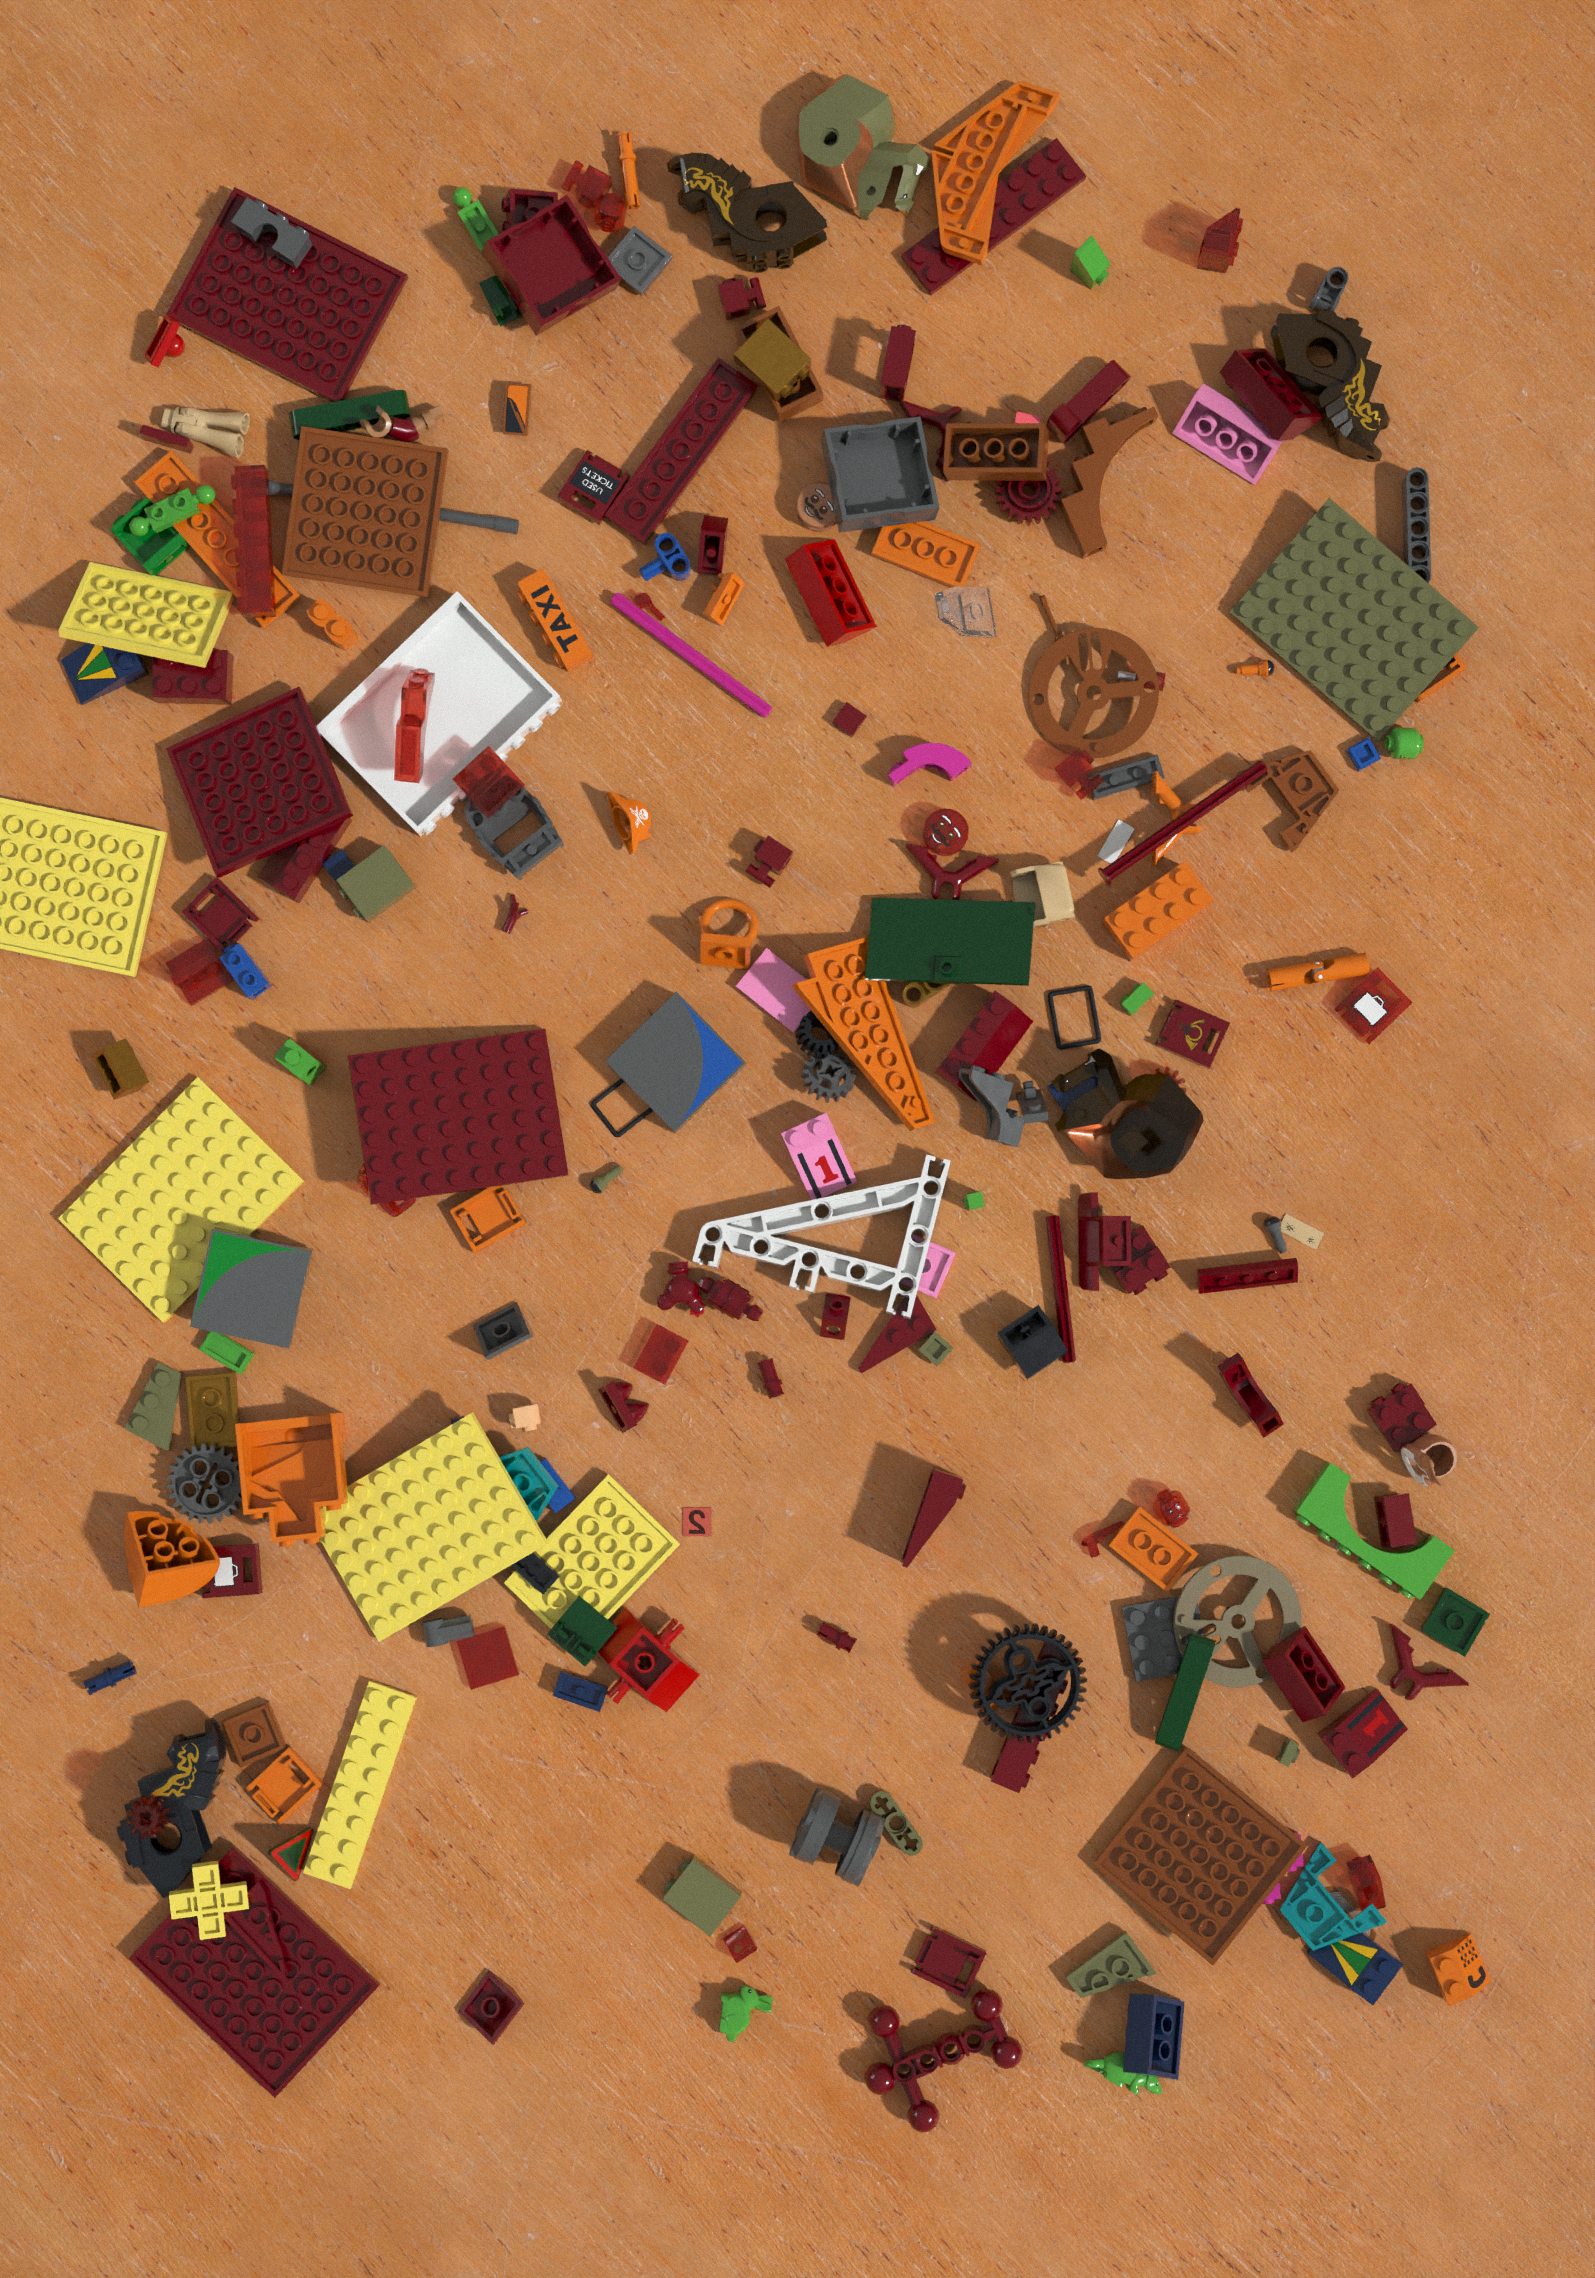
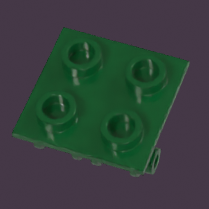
(500, 301)
(582, 1631)

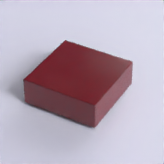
(849, 719)

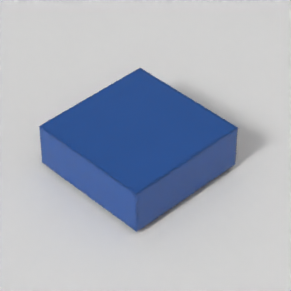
(1363, 754)

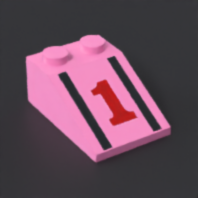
(819, 1157)

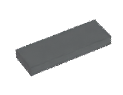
(1127, 776)

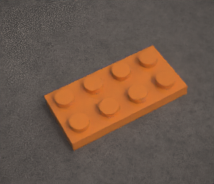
(928, 551)

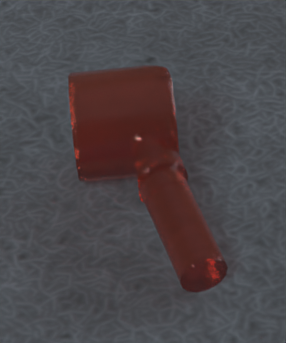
(644, 600)

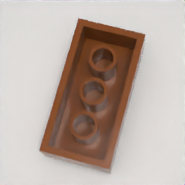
(806, 391)
(996, 451)

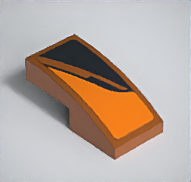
(517, 409)

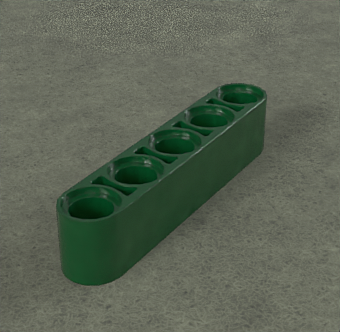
(346, 414)
(1185, 1692)

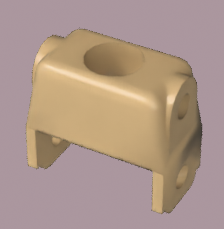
(1048, 888)

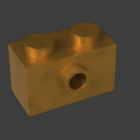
(120, 1069)

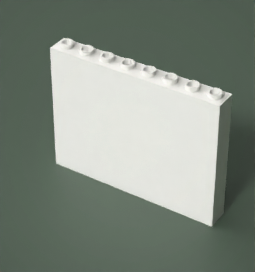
(478, 700)

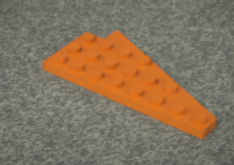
(865, 1026)

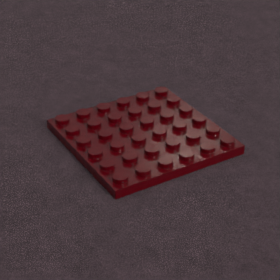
(259, 782)

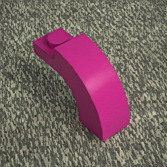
(930, 755)

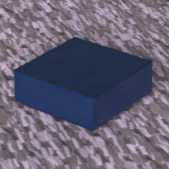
(338, 865)

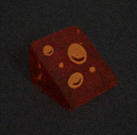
(740, 1944)

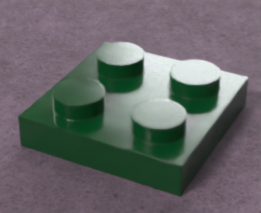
(1454, 1621)

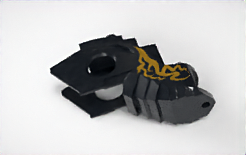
(186, 1790)

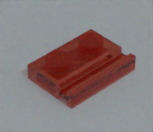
(661, 1354)

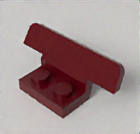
(1101, 1241)

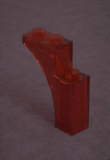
(412, 725)

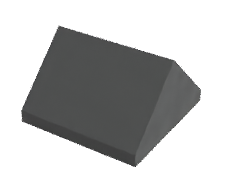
(502, 1331)

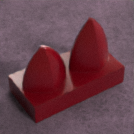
(625, 1414)

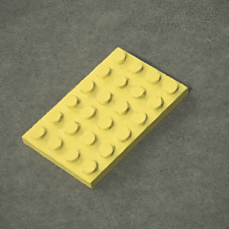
(146, 614)
(600, 1554)

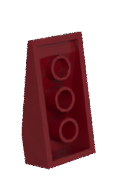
(938, 1500)

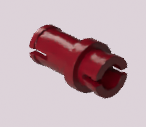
(770, 1378)
(837, 1637)

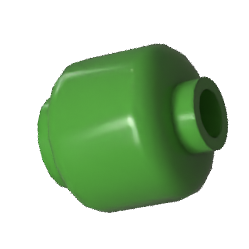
(1404, 743)

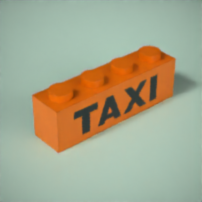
(555, 620)

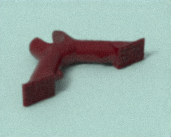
(935, 419)
(956, 878)
(1419, 1679)

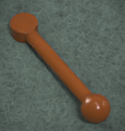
(1043, 600)

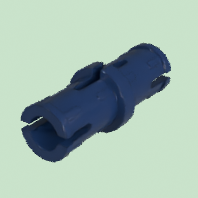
(110, 1677)

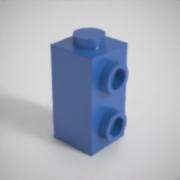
(245, 970)

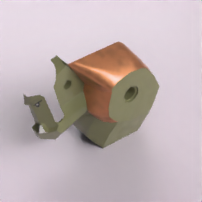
(848, 147)

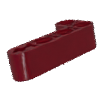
(1070, 418)

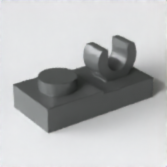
(1031, 1104)

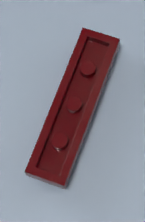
(1247, 1275)

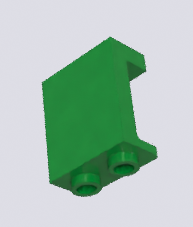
(154, 549)

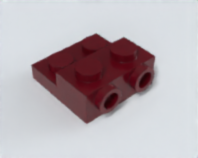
(524, 204)
(1146, 1263)
(1401, 1416)

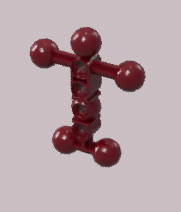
(882, 2078)

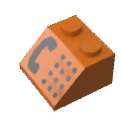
(1457, 1969)

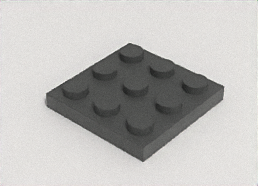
(1153, 1638)

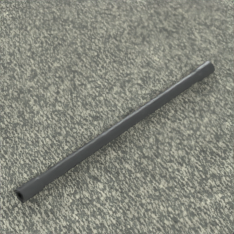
(497, 523)

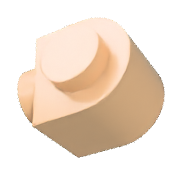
(525, 1417)

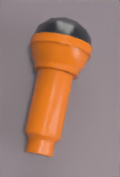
(1263, 668)

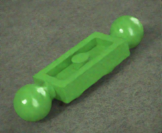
(474, 217)
(172, 510)

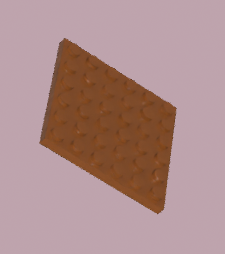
(365, 511)
(1200, 1855)

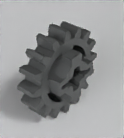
(827, 1077)

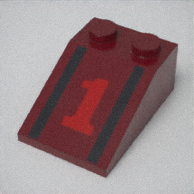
(1363, 1733)

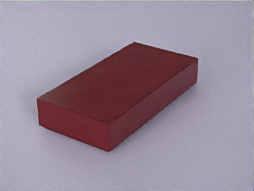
(166, 439)

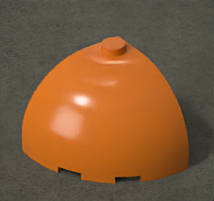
(166, 1557)

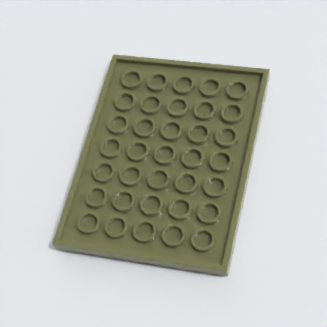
(1353, 619)

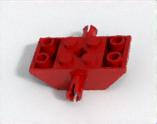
(660, 1682)

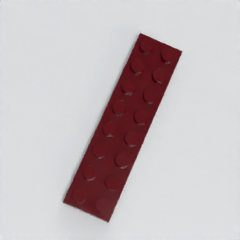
(1017, 201)
(681, 451)

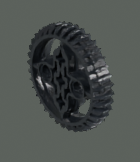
(1015, 1683)

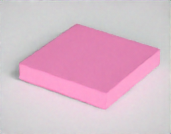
(934, 1270)

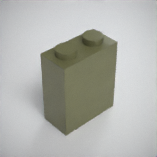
(375, 884)
(701, 1894)

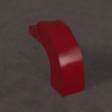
(1249, 1395)

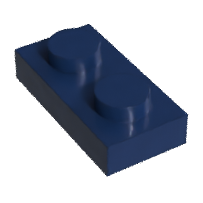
(580, 1691)

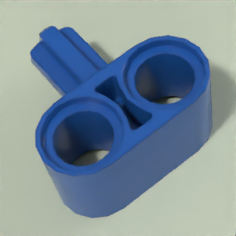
(667, 560)

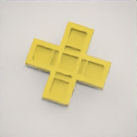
(208, 1900)

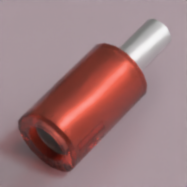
(1127, 676)

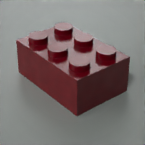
(193, 684)

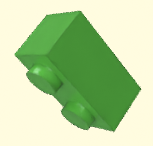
(1136, 999)
(974, 1201)

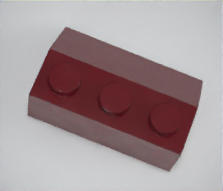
(1304, 1675)

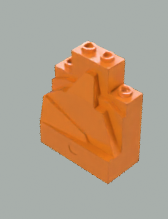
(292, 1473)

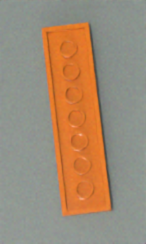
(209, 531)

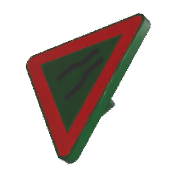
(292, 1853)

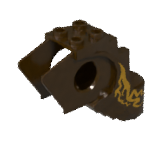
(736, 206)
(1341, 386)

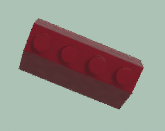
(1270, 393)
(297, 865)
(986, 1040)

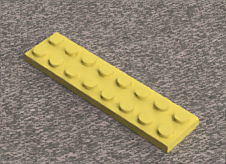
(360, 1784)

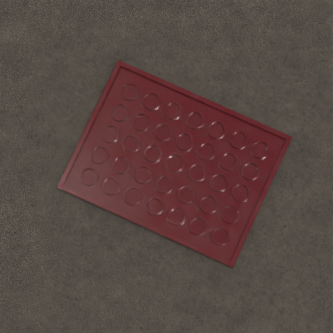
(296, 322)
(457, 1116)
(240, 2000)

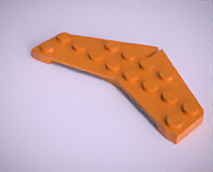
(971, 159)

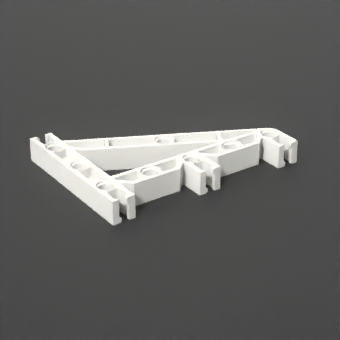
(746, 1230)

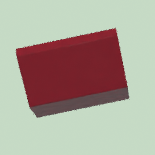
(491, 2006)

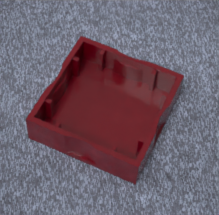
(551, 265)

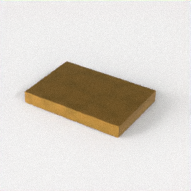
(212, 1409)

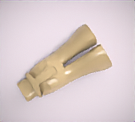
(196, 423)

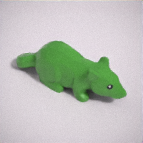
(1112, 2069)

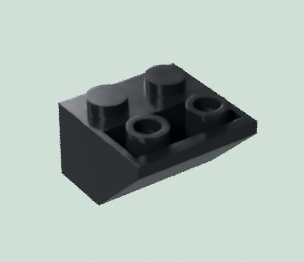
(1032, 1342)

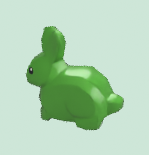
(737, 2010)

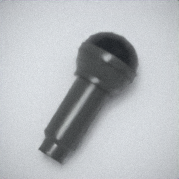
(1273, 1226)

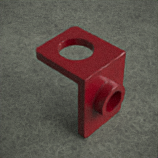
(835, 1314)

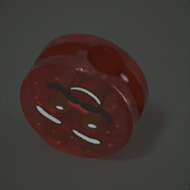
(945, 832)

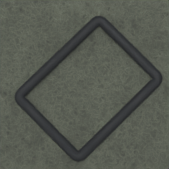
(1094, 1015)
(604, 1119)

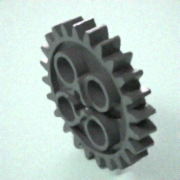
(188, 1473)

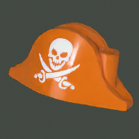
(630, 819)

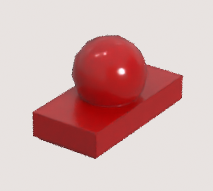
(165, 341)

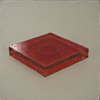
(488, 1657)

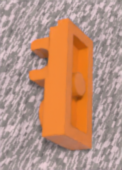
(723, 597)

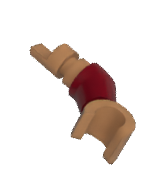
(403, 429)

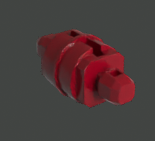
(730, 1298)

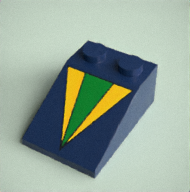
(101, 669)
(1359, 1964)

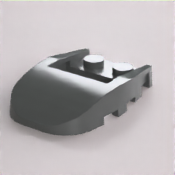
(531, 850)

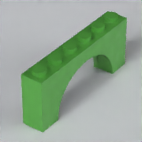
(1410, 1569)

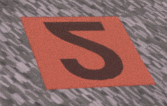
(696, 1521)

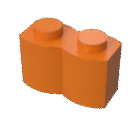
(329, 622)

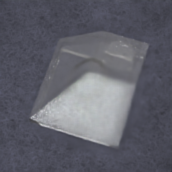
(966, 611)

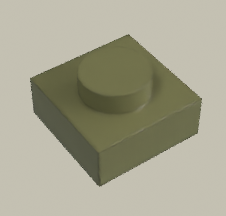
(935, 1348)
(1289, 1752)

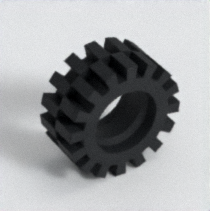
(809, 1042)

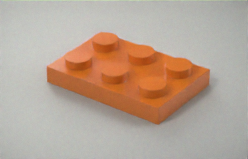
(1153, 1549)

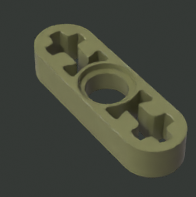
(898, 1812)

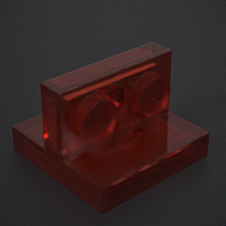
(199, 972)

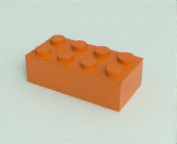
(1157, 911)

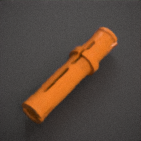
(627, 165)

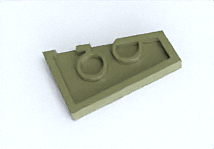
(156, 1407)
(1110, 1966)

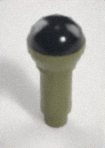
(599, 1183)

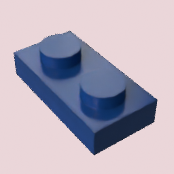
(563, 1494)

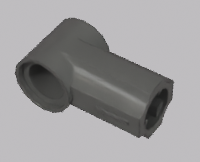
(440, 1631)

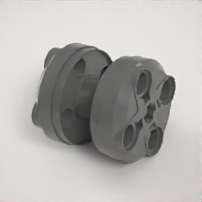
(854, 1844)

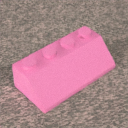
(1227, 434)

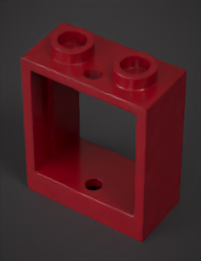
(897, 363)

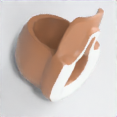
(1429, 1459)

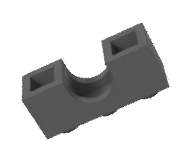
(255, 219)

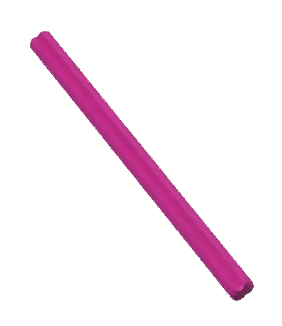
(691, 655)

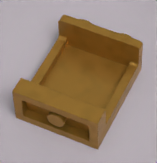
(773, 359)

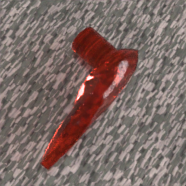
(1096, 1537)

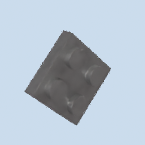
(639, 260)

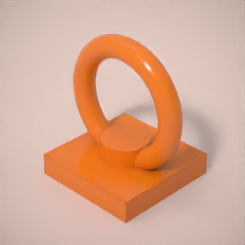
(726, 949)

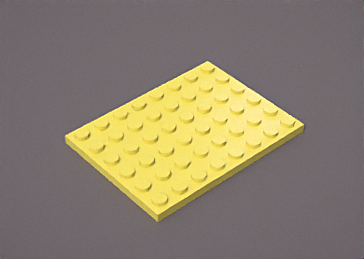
(76, 886)
(168, 1191)
(429, 1527)

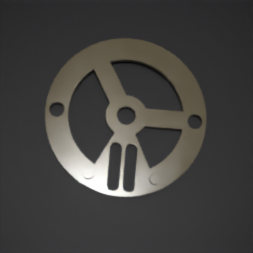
(1267, 1578)

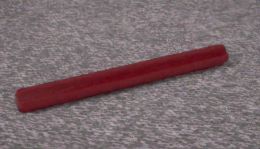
(1060, 1286)

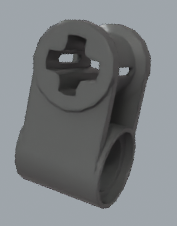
(1328, 294)

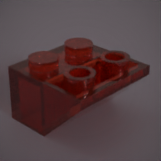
(1220, 243)
(488, 781)

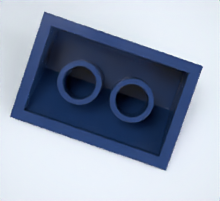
(1153, 2036)

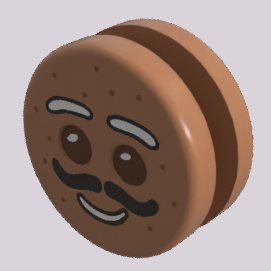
(816, 507)

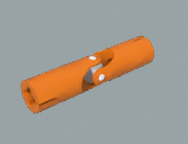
(1329, 970)

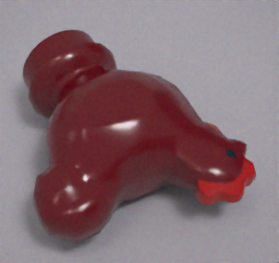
(681, 1290)

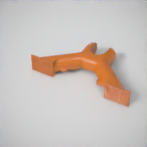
(1176, 807)

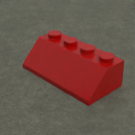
(830, 592)

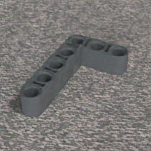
(1419, 518)

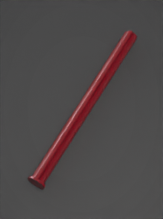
(1182, 822)

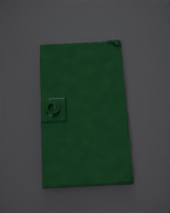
(950, 941)

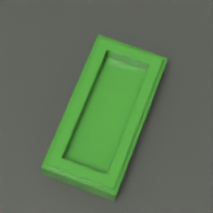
(227, 1351)

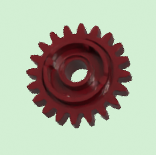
(1029, 505)

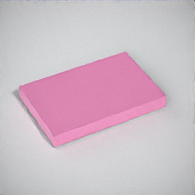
(770, 987)

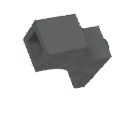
(994, 1094)

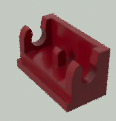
(1395, 1520)

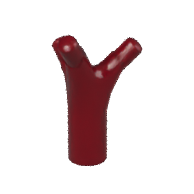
(513, 915)

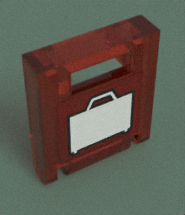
(1370, 1008)

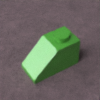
(1090, 263)

